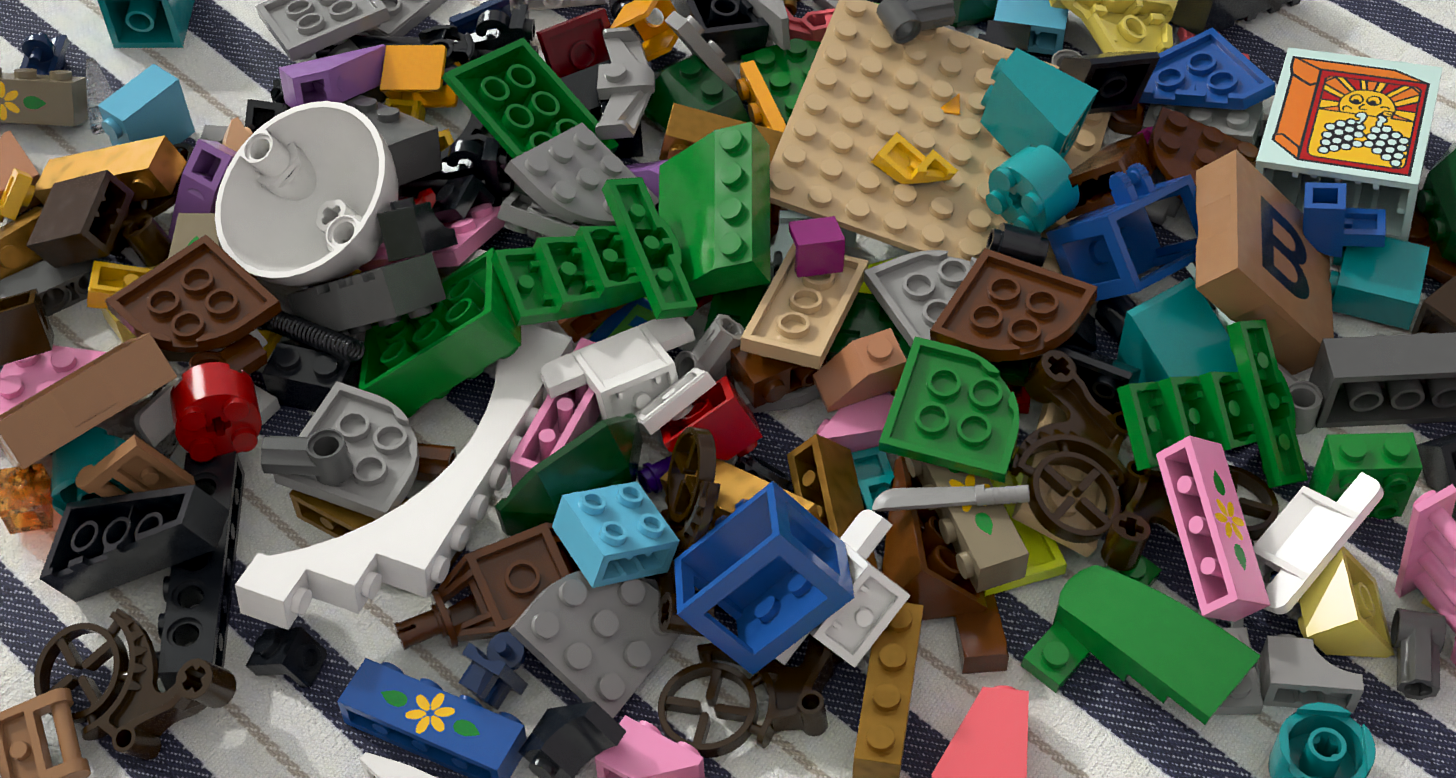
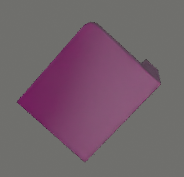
(818, 246)

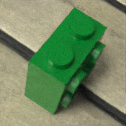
(1383, 456)

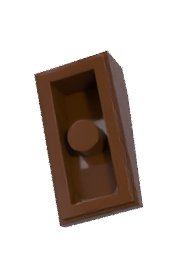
(981, 640)

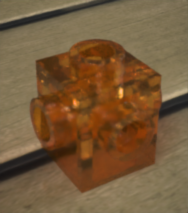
(26, 499)

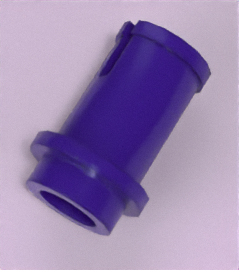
(650, 474)

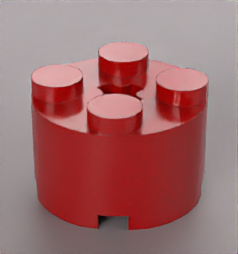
(215, 411)

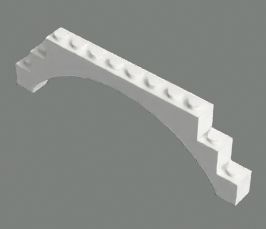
(418, 539)

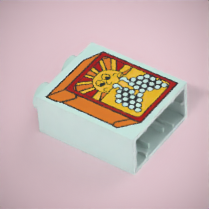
(1354, 126)

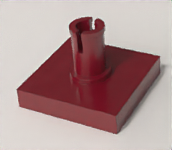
(575, 43)

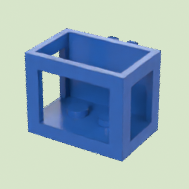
(1119, 241)
(768, 571)

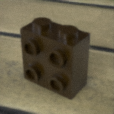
(81, 219)

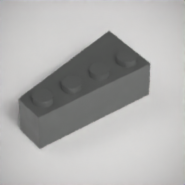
(372, 296)

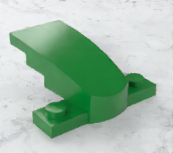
(599, 265)
(1221, 409)
(1142, 637)

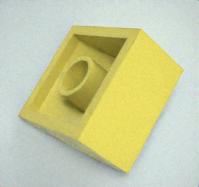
(1345, 611)

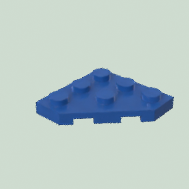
(1207, 74)

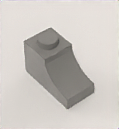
(1298, 675)

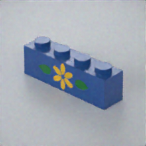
(432, 722)

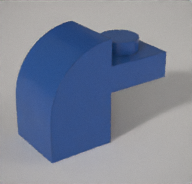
(1332, 225)

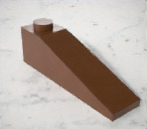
(922, 560)

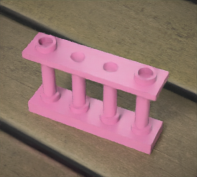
(1431, 554)

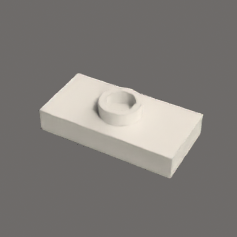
(674, 401)

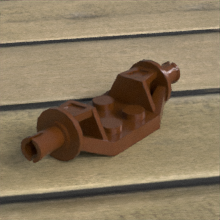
(500, 587)

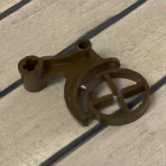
(140, 228)
(1085, 441)
(1148, 503)
(688, 514)
(792, 694)
(132, 704)

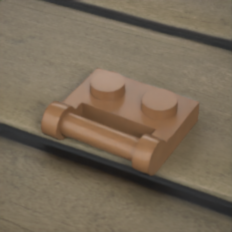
(134, 466)
(24, 742)

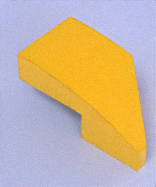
(909, 165)

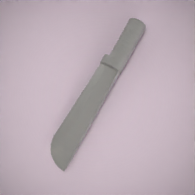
(935, 497)

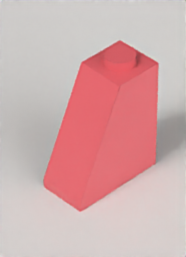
(990, 738)

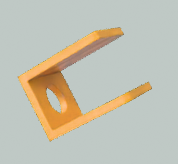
(657, 38)
(417, 74)

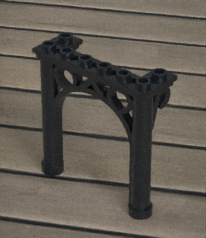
(472, 150)

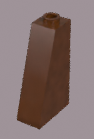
(1094, 173)

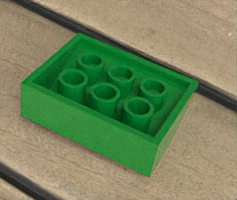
(519, 98)
(720, 209)
(437, 351)

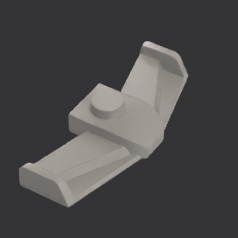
(625, 82)

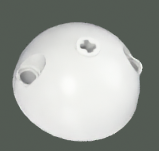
(321, 216)

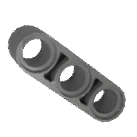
(56, 286)

